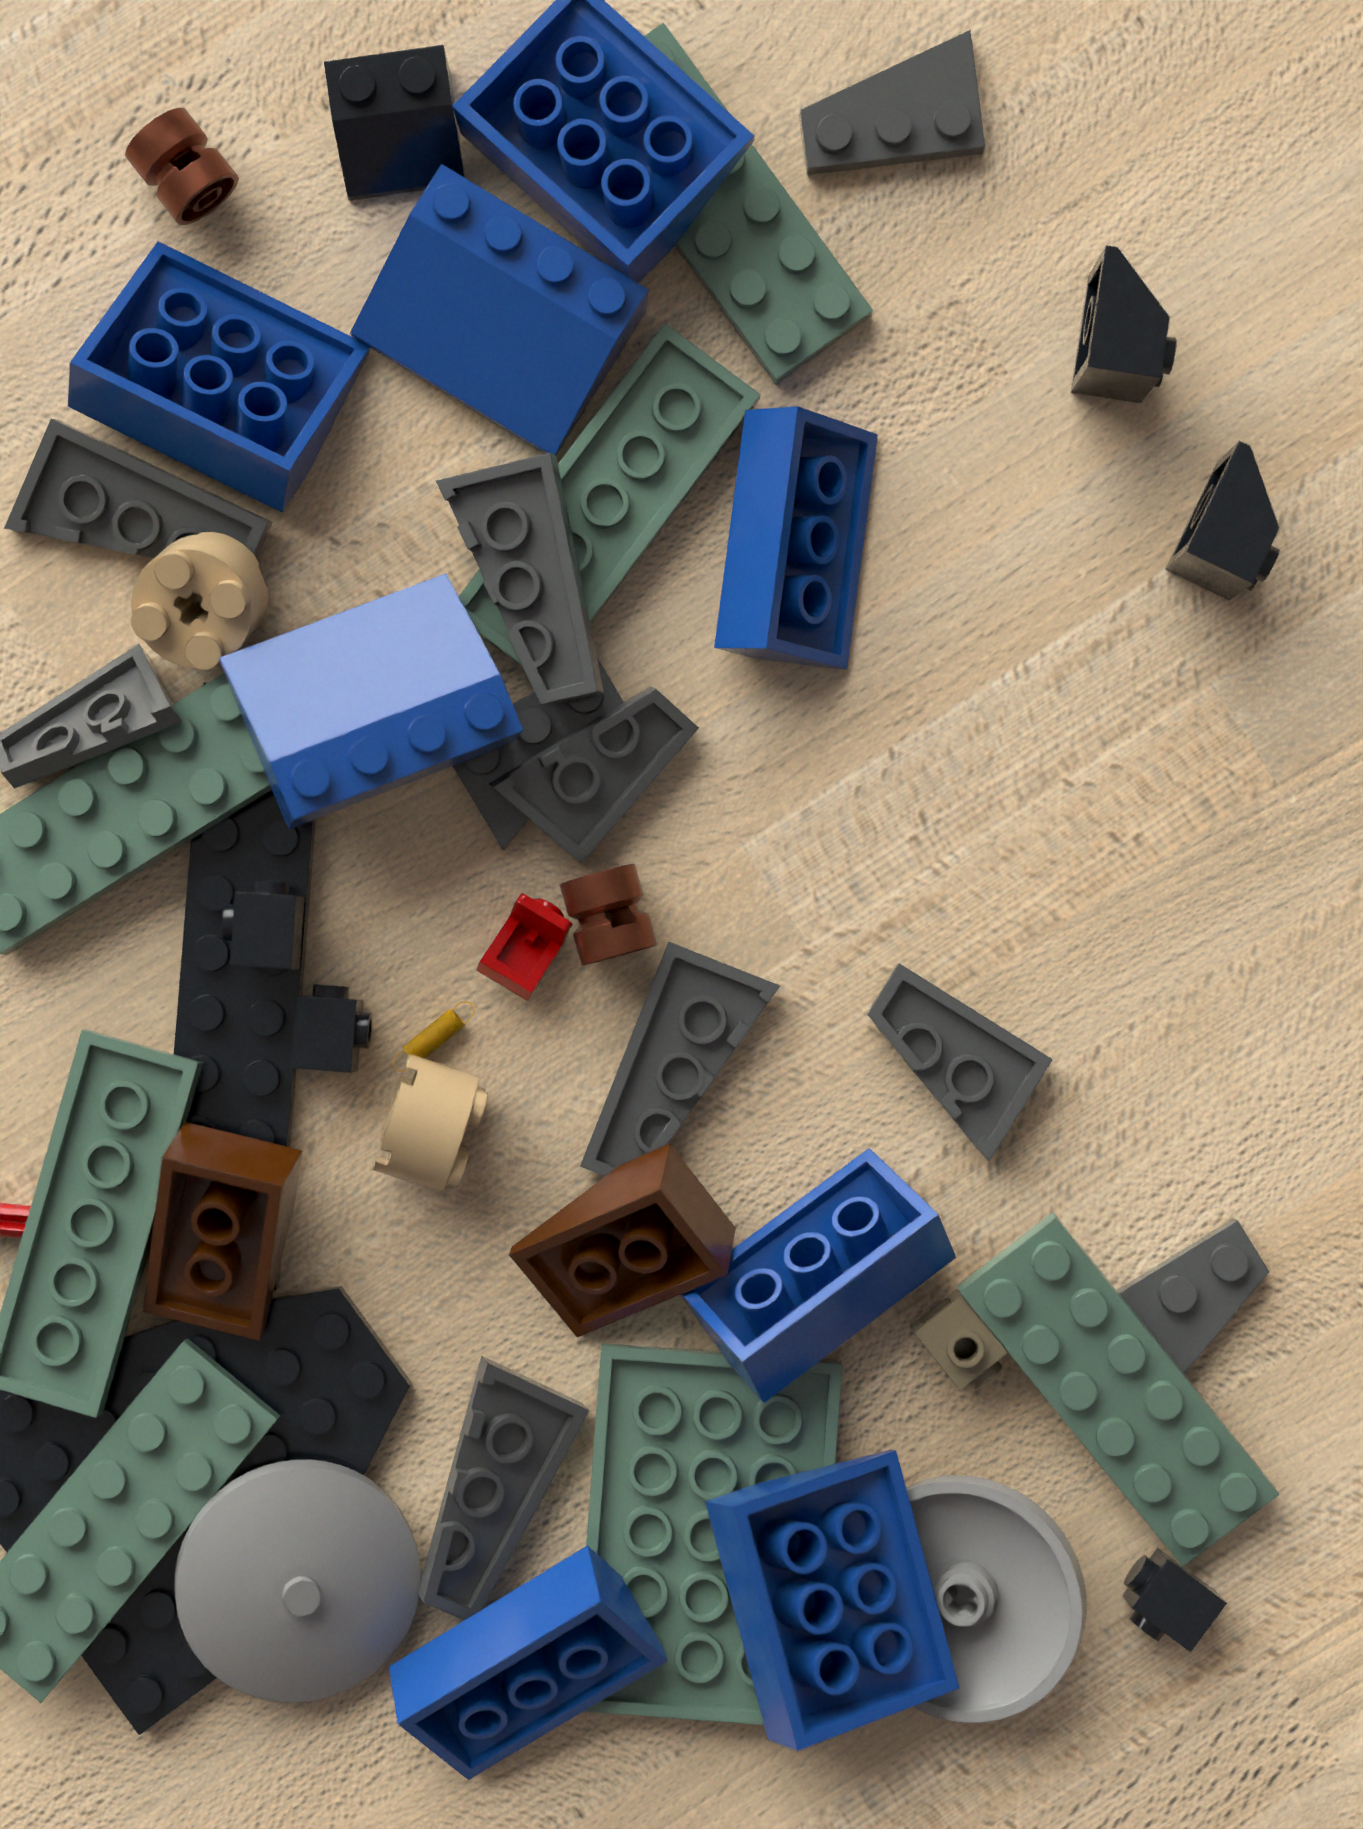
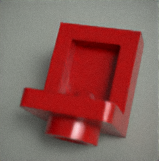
(526, 946)

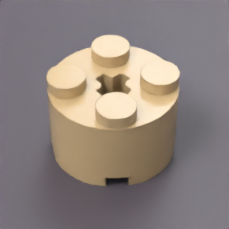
(169, 611)
(429, 1124)

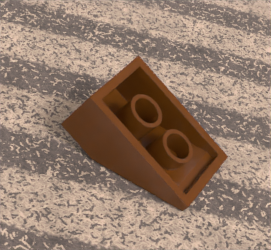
(220, 1229)
(628, 1243)

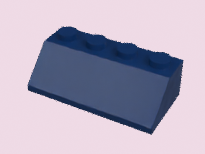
(796, 538)
(820, 1273)
(525, 1664)

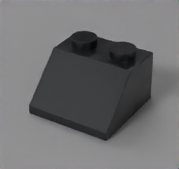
(393, 120)
(1121, 334)
(1229, 530)

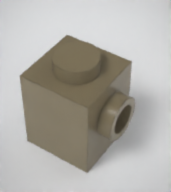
(960, 1342)

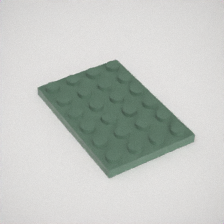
(665, 1441)

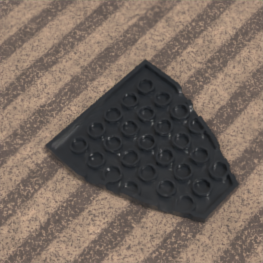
(334, 1403)

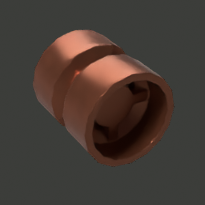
(174, 156)
(603, 892)

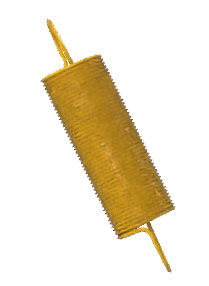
(434, 1035)

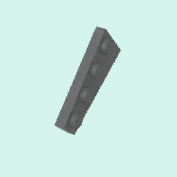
(119, 502)
(526, 552)
(498, 1476)

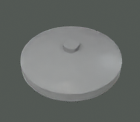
(297, 1581)
(1003, 1594)

